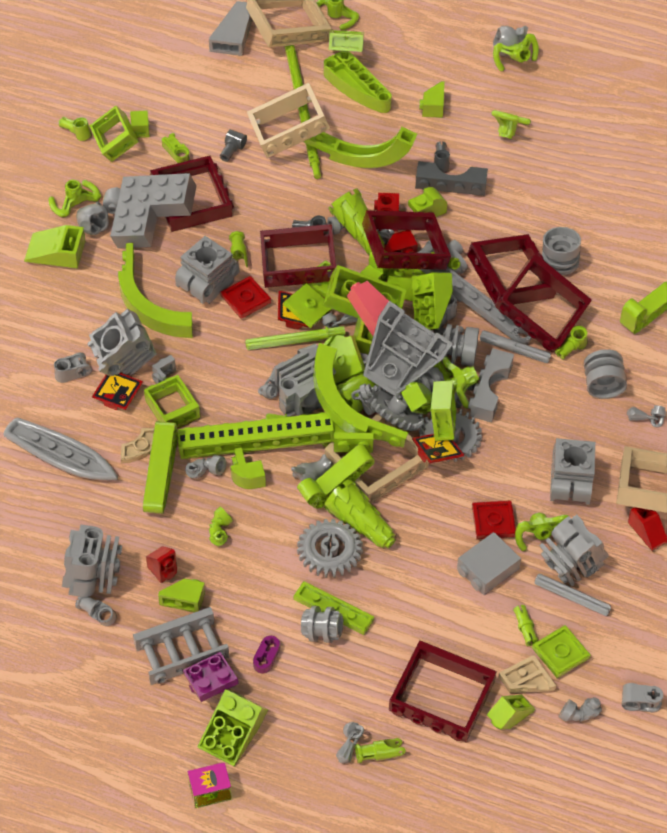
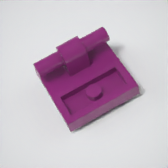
(210, 677)

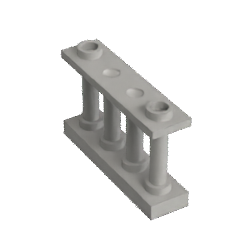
(179, 627)

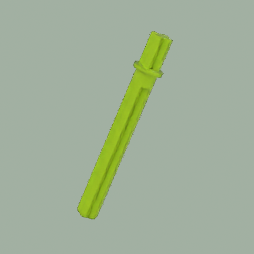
(294, 338)

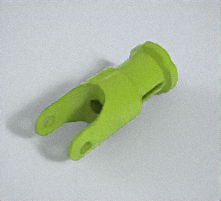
(238, 248)
(379, 750)

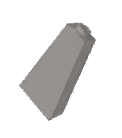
(232, 31)

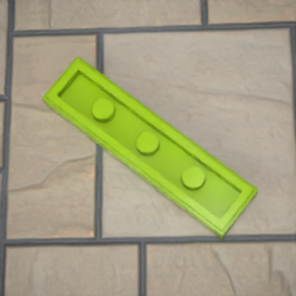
(352, 616)

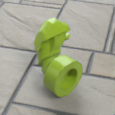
(217, 535)

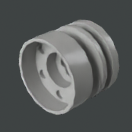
(562, 249)
(463, 345)
(605, 374)

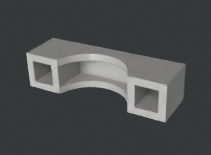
(497, 368)

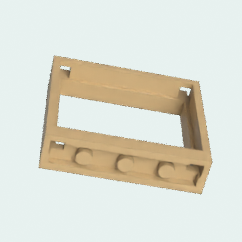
(290, 36)
(281, 106)
(392, 479)
(640, 497)

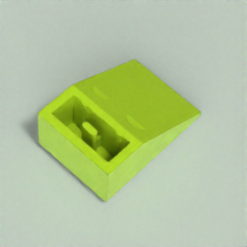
(57, 246)
(431, 298)
(232, 727)

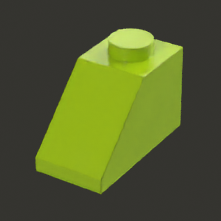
(433, 101)
(418, 397)
(183, 595)
(510, 711)

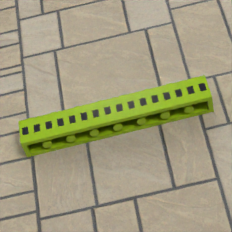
(255, 435)

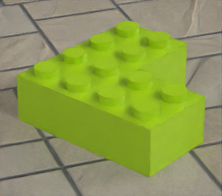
(336, 298)

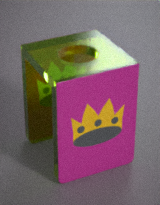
(209, 785)

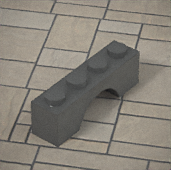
(470, 182)

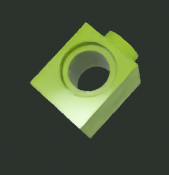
(140, 123)

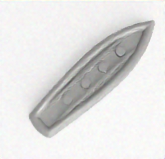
(59, 450)

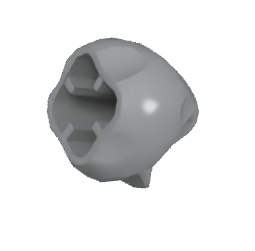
(509, 36)
(93, 218)

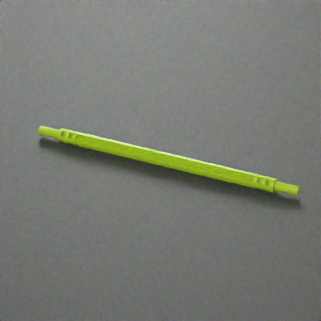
(303, 110)

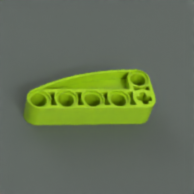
(356, 81)
(160, 467)

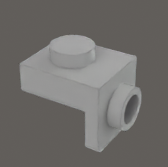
(163, 368)

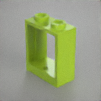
(340, 42)
(122, 142)
(170, 385)
(443, 410)

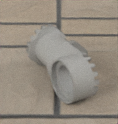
(95, 609)

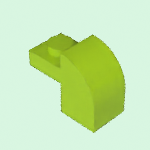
(429, 201)
(247, 475)

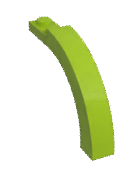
(365, 155)
(152, 316)
(339, 410)

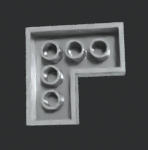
(144, 200)

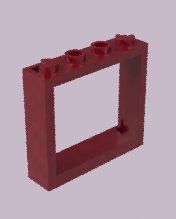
(203, 216)
(406, 221)
(295, 237)
(477, 256)
(561, 286)
(454, 664)

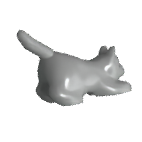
(313, 469)

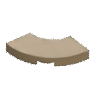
(137, 448)

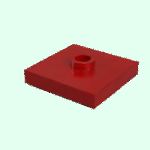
(245, 297)
(493, 517)

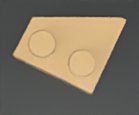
(527, 677)

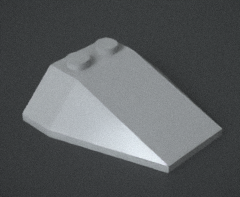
(402, 350)

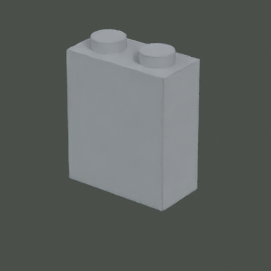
(488, 563)

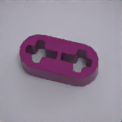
(270, 656)

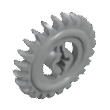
(395, 409)
(464, 424)
(333, 562)

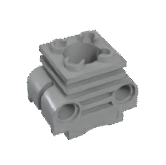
(206, 270)
(121, 344)
(296, 385)
(572, 470)
(574, 550)
(87, 561)

